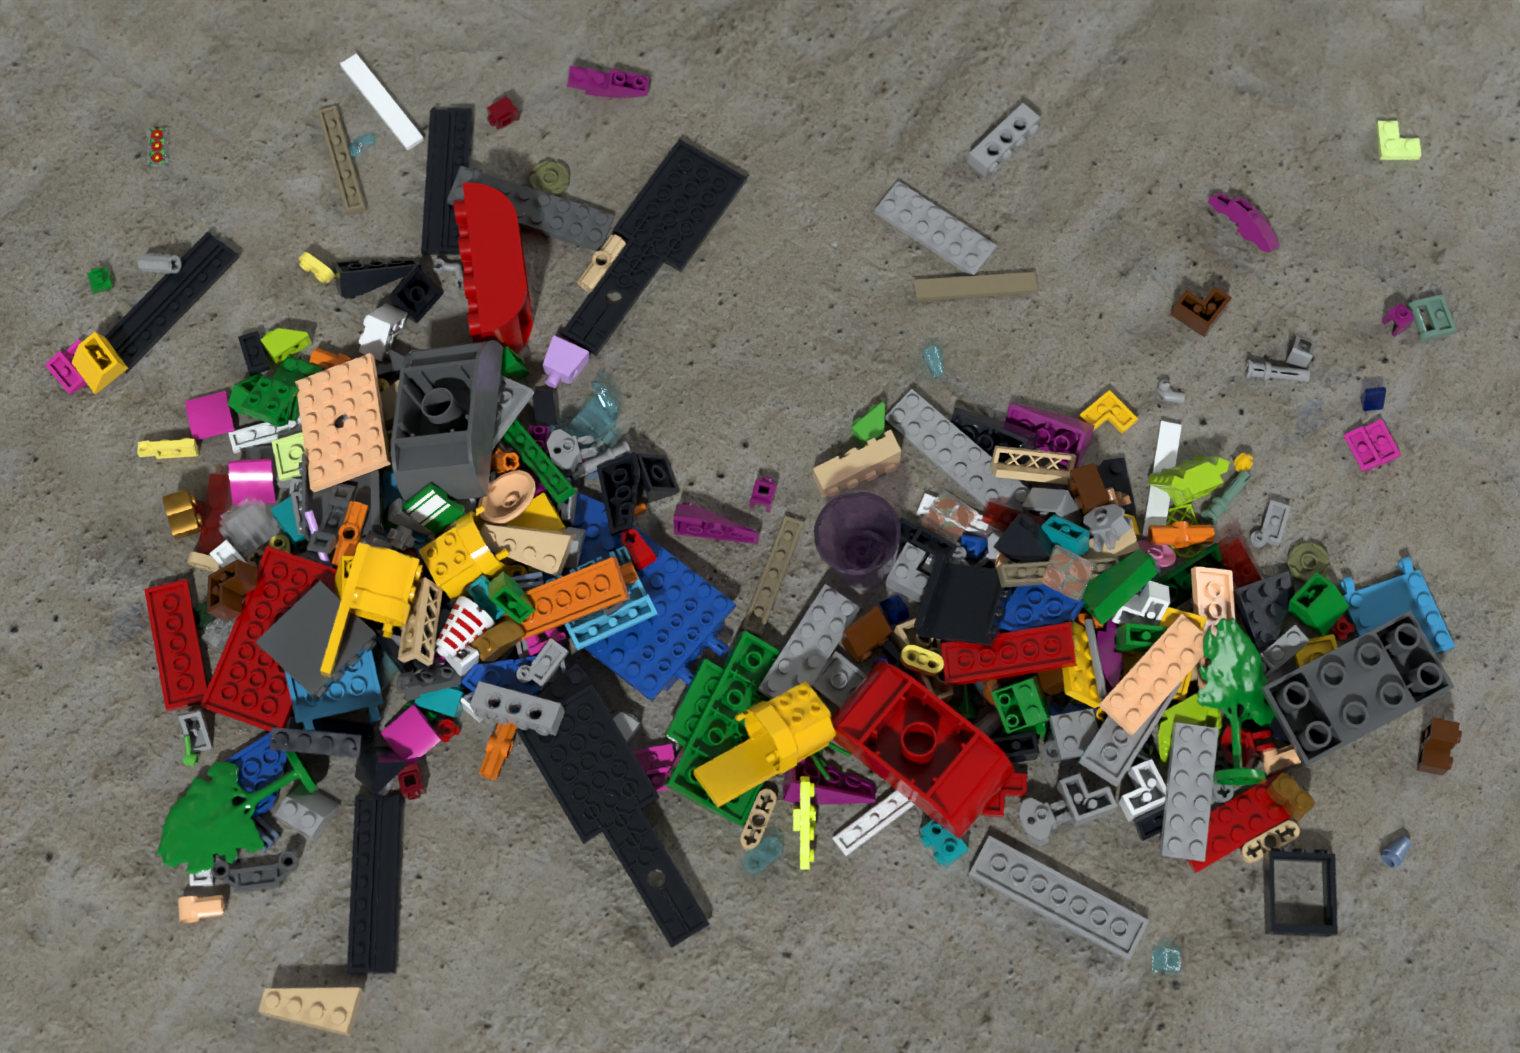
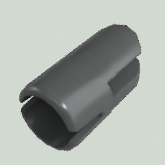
(567, 509)

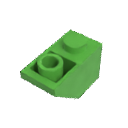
(869, 426)

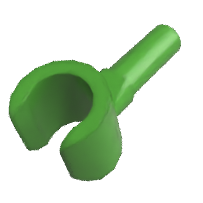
(189, 758)

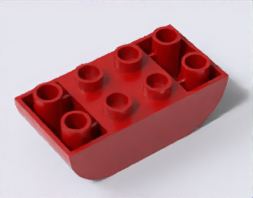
(493, 267)
(921, 747)

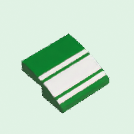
(433, 508)

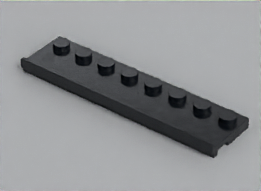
(447, 151)
(170, 299)
(375, 885)

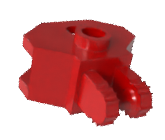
(1249, 746)

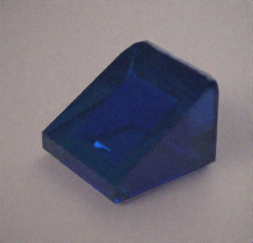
(1373, 398)
(894, 609)

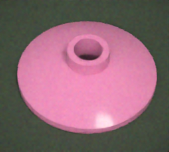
(1162, 554)

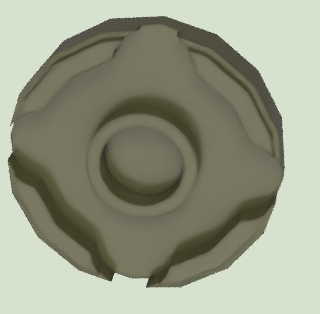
(549, 178)
(1306, 560)

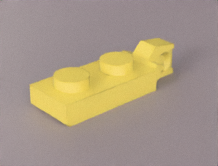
(168, 449)

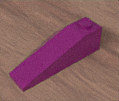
(1054, 430)
(701, 523)
(836, 790)

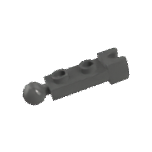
(428, 681)

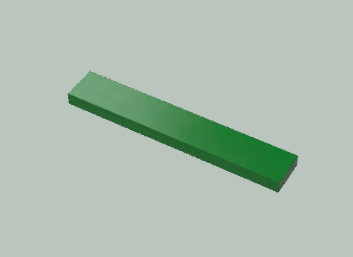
(538, 462)

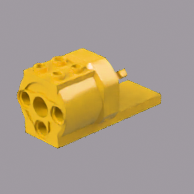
(462, 555)
(375, 590)
(780, 737)

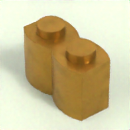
(182, 514)
(1287, 793)

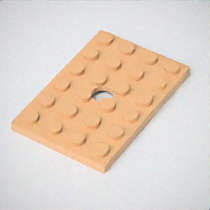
(362, 443)

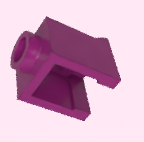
(1401, 316)
(767, 500)

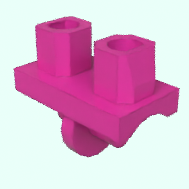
(535, 646)

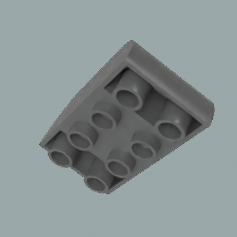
(446, 419)
(1357, 688)

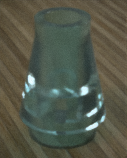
(933, 359)

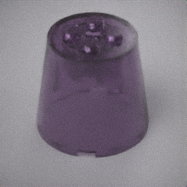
(856, 526)

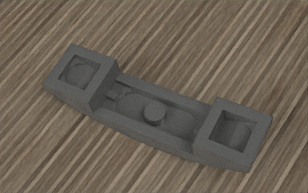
(328, 532)

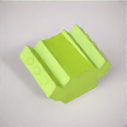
(1190, 479)
(1188, 713)

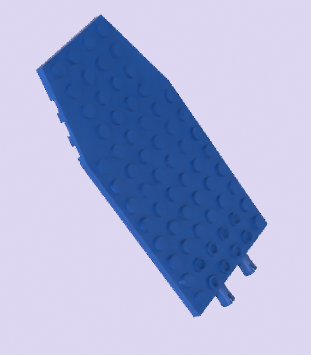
(688, 609)

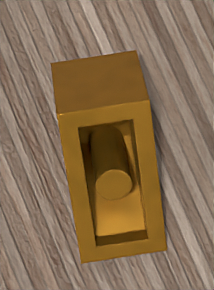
(498, 640)

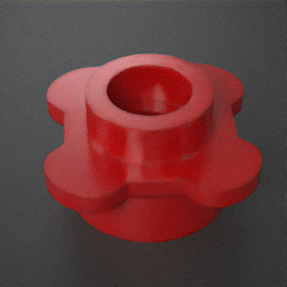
(1342, 634)
(447, 723)

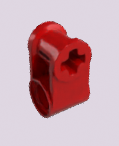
(639, 551)

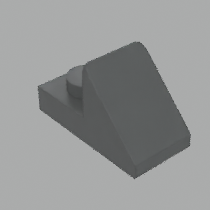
(392, 370)

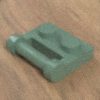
(1438, 317)

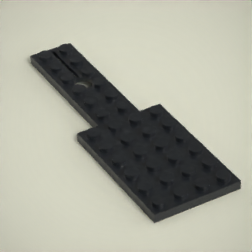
(661, 227)
(604, 793)

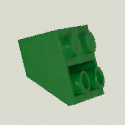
(1318, 604)
(1021, 704)

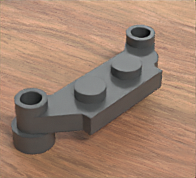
(256, 877)

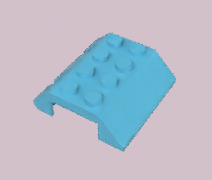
(598, 625)

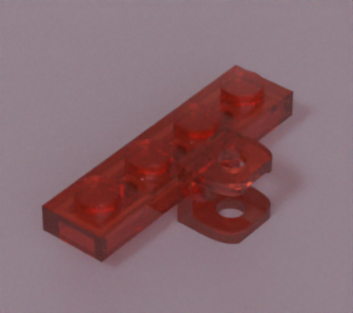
(210, 512)

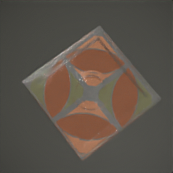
(948, 516)
(1067, 573)

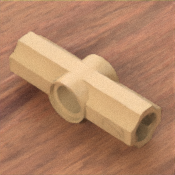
(607, 254)

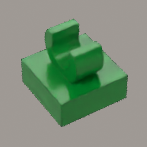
(100, 280)

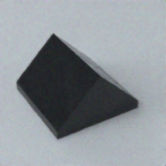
(415, 294)
(656, 476)
(378, 767)

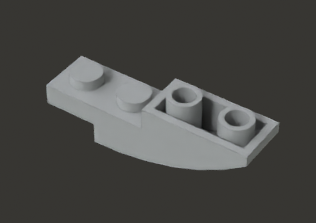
(1283, 650)

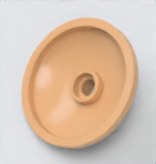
(507, 497)

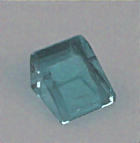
(1166, 960)

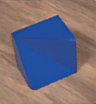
(974, 545)

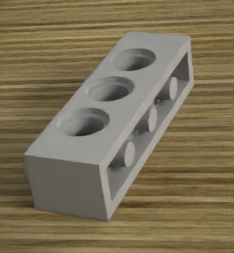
(1021, 118)
(488, 694)

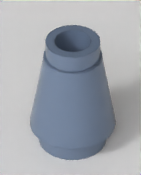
(1396, 852)

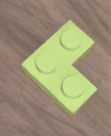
(1392, 146)

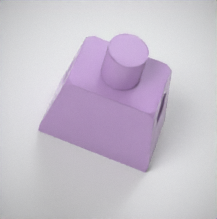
(563, 361)

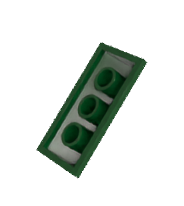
(1180, 579)

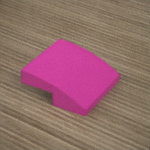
(64, 370)
(209, 416)
(1372, 445)
(252, 480)
(411, 735)
(656, 763)

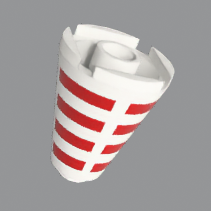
(462, 627)

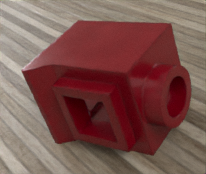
(502, 113)
(414, 791)

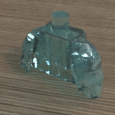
(595, 419)

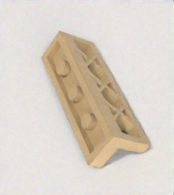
(1028, 471)
(413, 633)

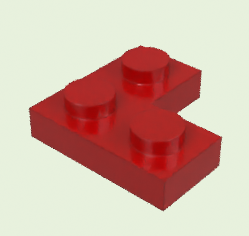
(1015, 787)

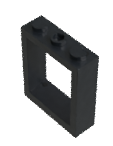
(1328, 862)

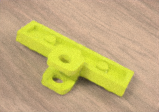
(805, 821)

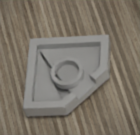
(1073, 732)

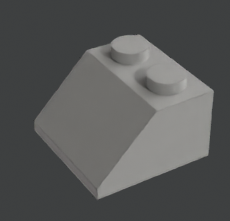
(307, 812)

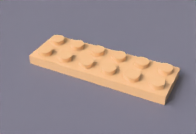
(1212, 599)
(1155, 675)

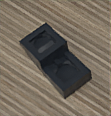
(544, 408)

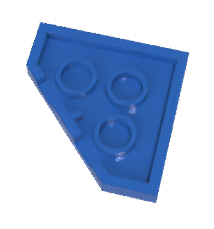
(1038, 607)
(501, 675)
(258, 768)

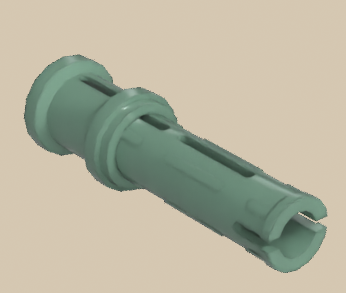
(1221, 503)

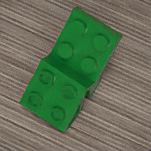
(276, 398)

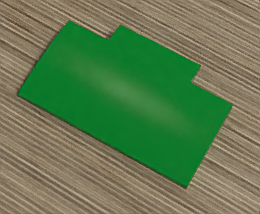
(708, 725)

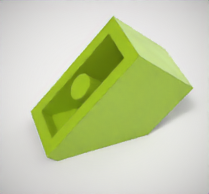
(284, 343)

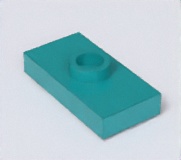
(479, 592)

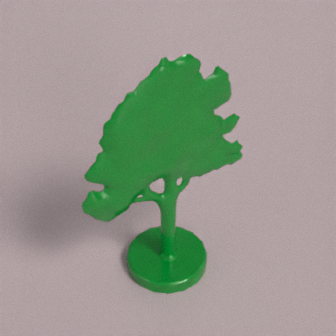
(1233, 679)
(210, 823)

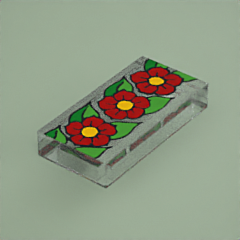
(158, 147)

